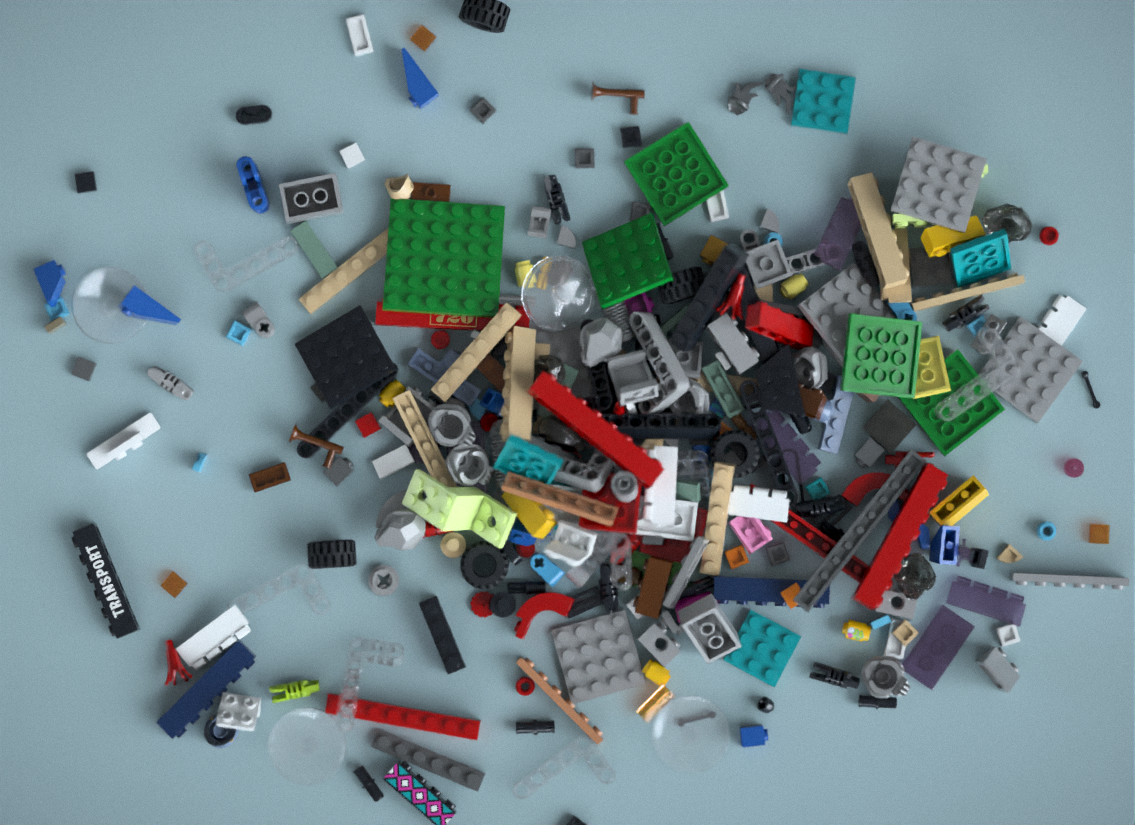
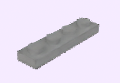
(688, 565)

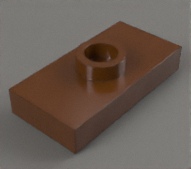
(431, 192)
(269, 477)

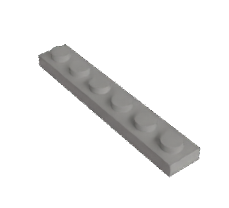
(1061, 580)

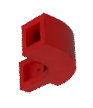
(862, 485)
(551, 601)

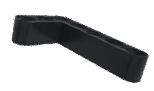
(600, 395)

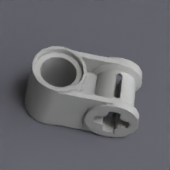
(257, 318)

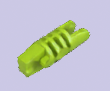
(294, 690)

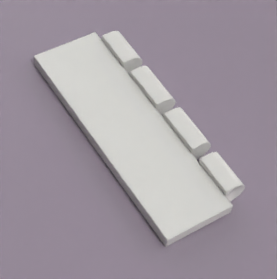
(1061, 323)
(663, 491)
(759, 503)
(216, 633)

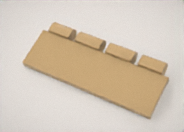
(900, 293)

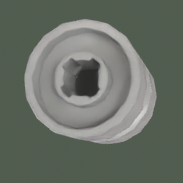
(624, 486)

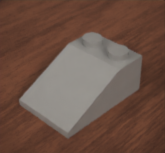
(998, 669)

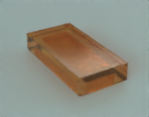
(655, 703)

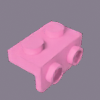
(750, 532)

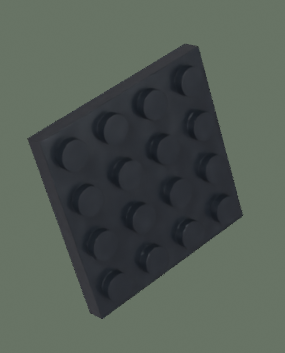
(345, 357)

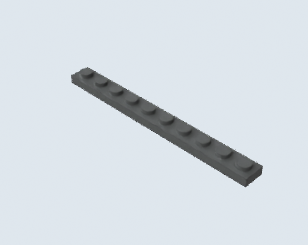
(859, 530)

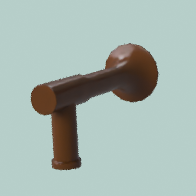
(628, 93)
(332, 447)

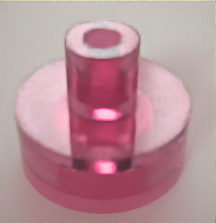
(1069, 468)

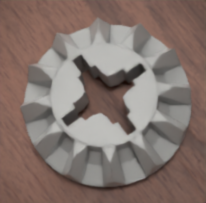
(383, 571)

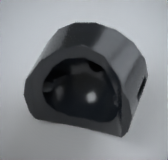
(502, 604)

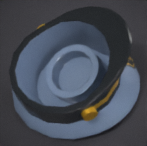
(219, 736)

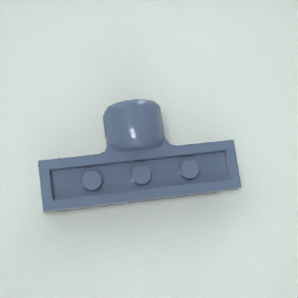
(435, 370)
(834, 418)

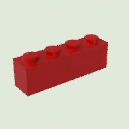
(779, 325)

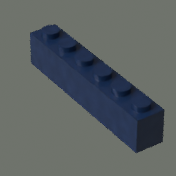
(758, 590)
(210, 685)

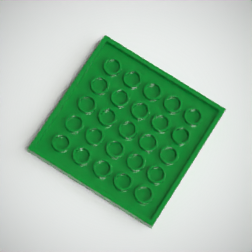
(444, 258)

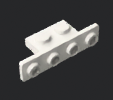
(124, 440)

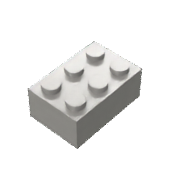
(311, 198)
(733, 343)
(709, 628)

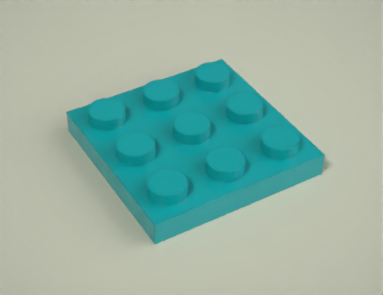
(823, 101)
(981, 258)
(527, 460)
(764, 648)

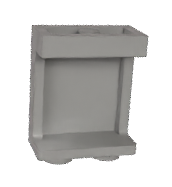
(632, 377)
(395, 423)

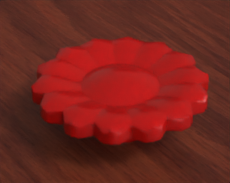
(480, 604)

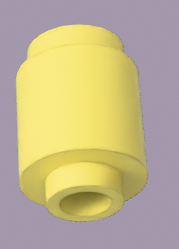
(521, 271)
(793, 286)

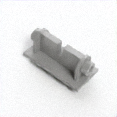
(994, 323)

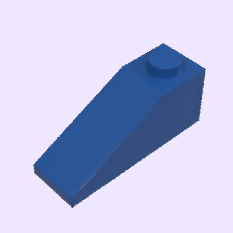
(419, 86)
(142, 306)

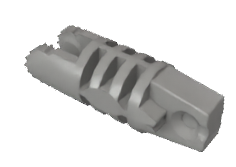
(170, 383)

